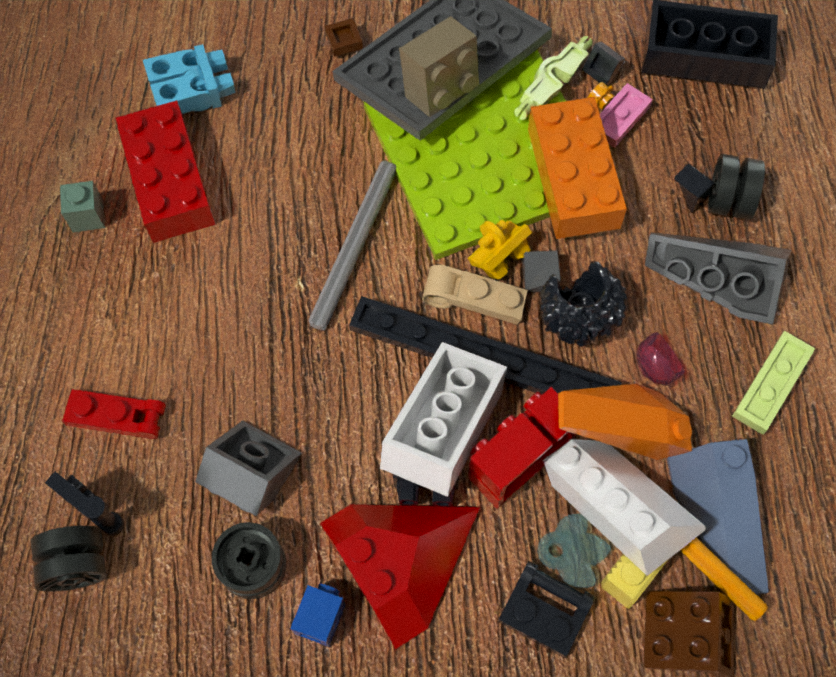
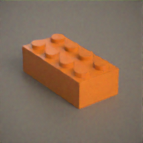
(576, 168)

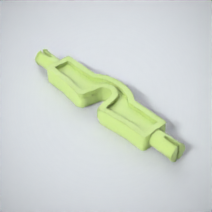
(546, 81)

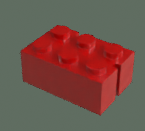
(518, 449)

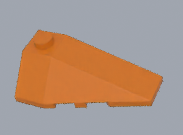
(627, 418)

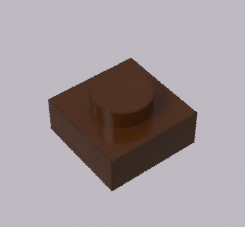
(343, 37)

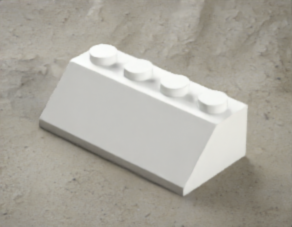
(621, 502)

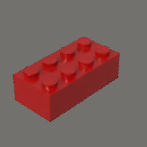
(164, 172)

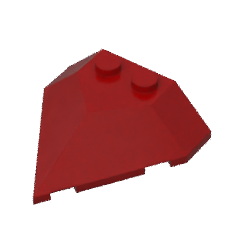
(401, 559)

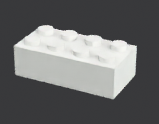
(443, 419)

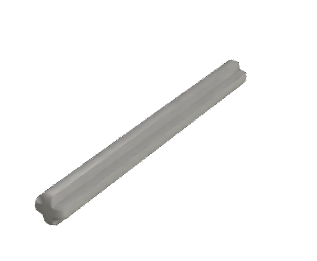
(352, 246)

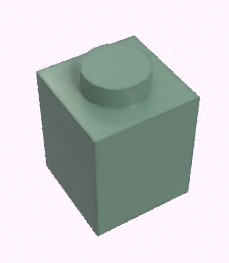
(82, 206)

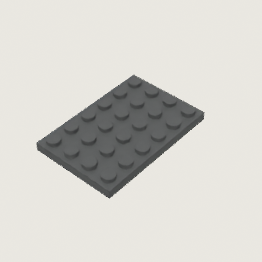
(503, 41)

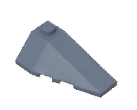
(721, 492)

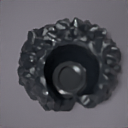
(587, 310)

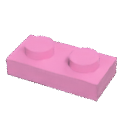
(623, 113)

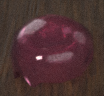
(658, 360)

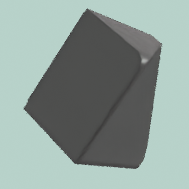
(538, 268)

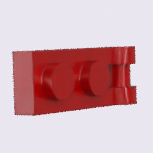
(113, 414)

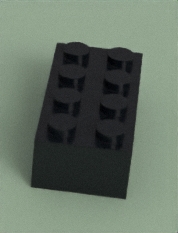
(710, 44)

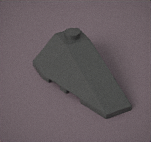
(731, 273)

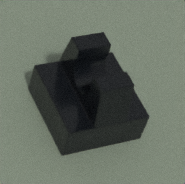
(603, 63)

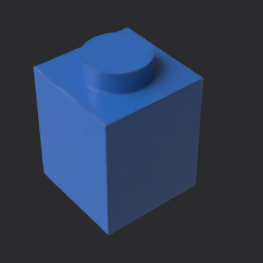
(318, 614)

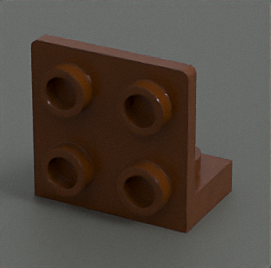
(689, 632)

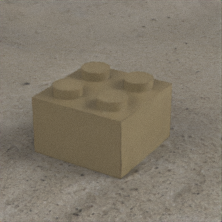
(440, 66)

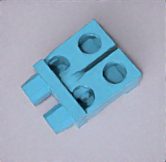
(189, 78)

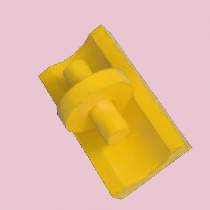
(497, 244)

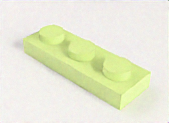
(773, 382)

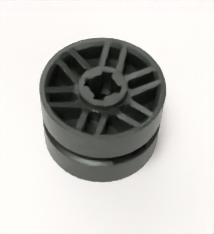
(736, 186)
(231, 556)
(68, 558)

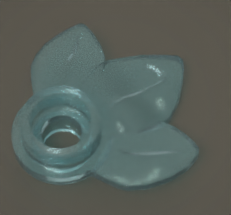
(578, 549)

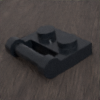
(86, 503)
(541, 620)

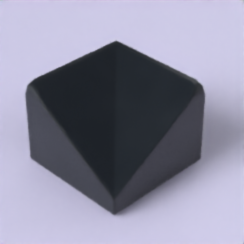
(694, 186)

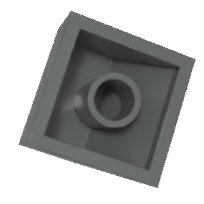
(247, 467)

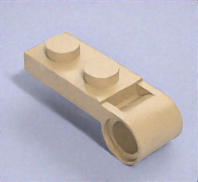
(473, 292)

